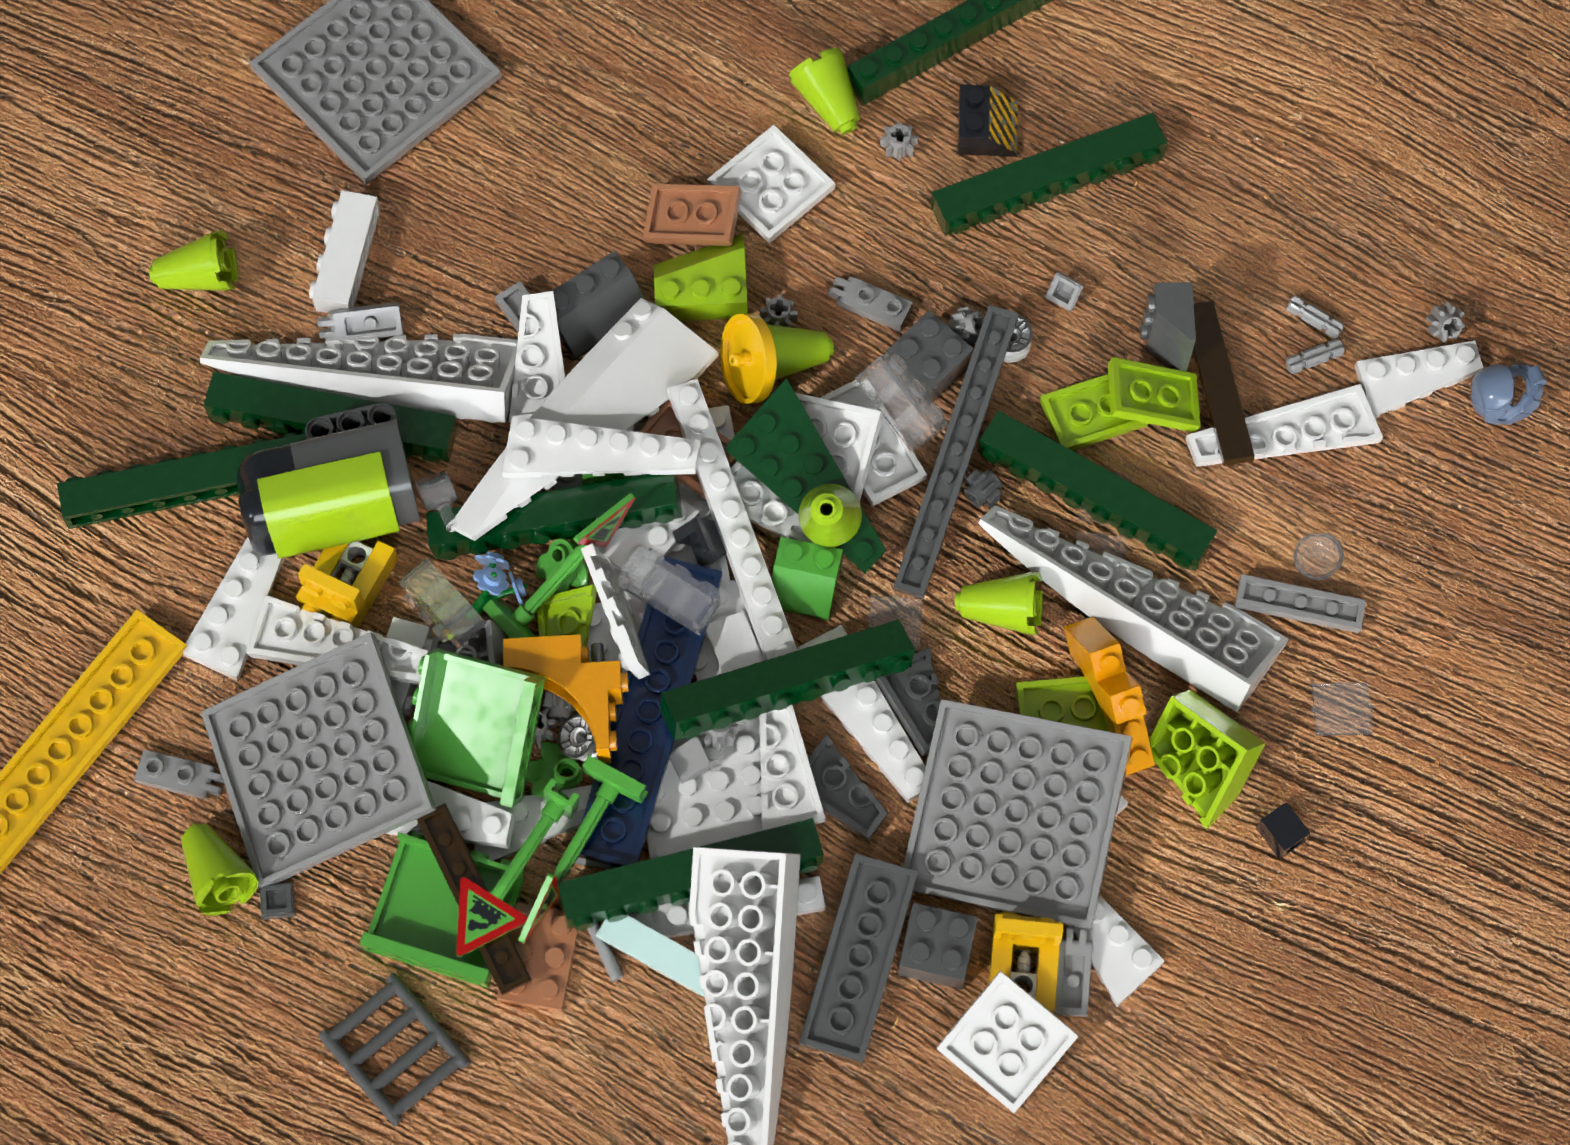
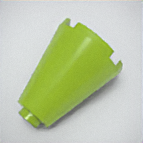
(828, 89)
(197, 265)
(799, 349)
(834, 528)
(1004, 602)
(215, 871)

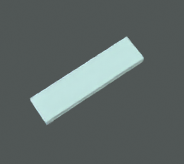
(654, 951)

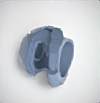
(1494, 389)

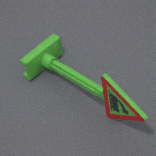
(598, 533)
(612, 784)
(484, 914)

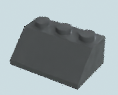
(594, 303)
(1170, 324)

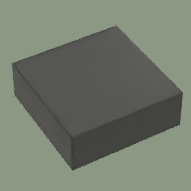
(277, 901)

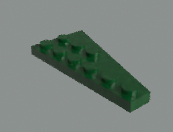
(791, 460)

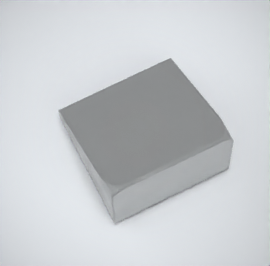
(690, 760)

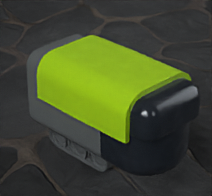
(329, 489)

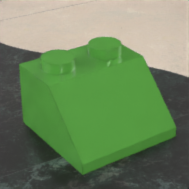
(806, 577)

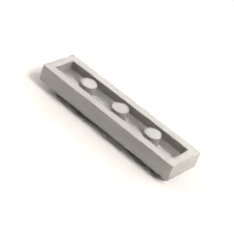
(1300, 603)

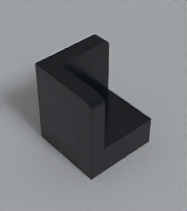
(703, 539)
(1283, 830)

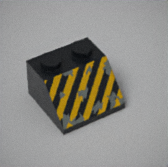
(986, 122)

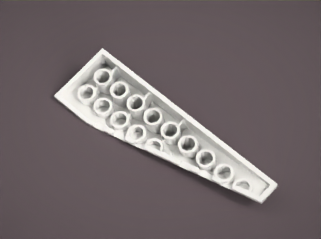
(454, 377)
(609, 388)
(1200, 642)
(745, 948)

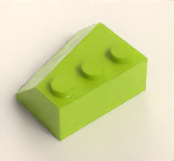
(703, 283)
(1203, 753)

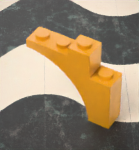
(586, 685)
(1114, 689)

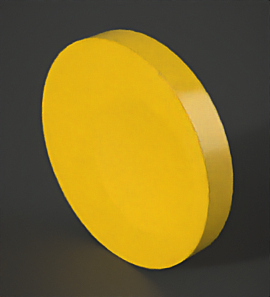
(748, 358)

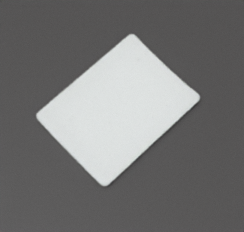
(734, 642)

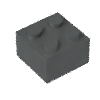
(933, 354)
(937, 946)

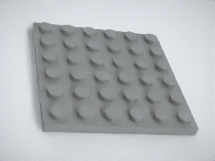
(375, 77)
(317, 760)
(1017, 813)

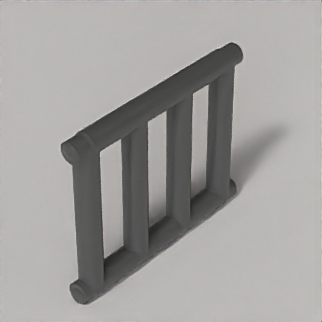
(373, 1087)

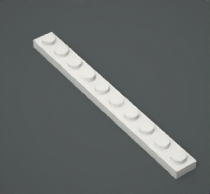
(732, 521)

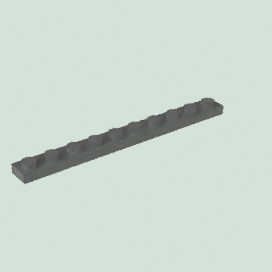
(955, 452)

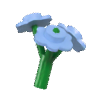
(493, 581)

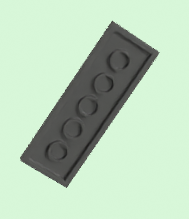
(858, 958)

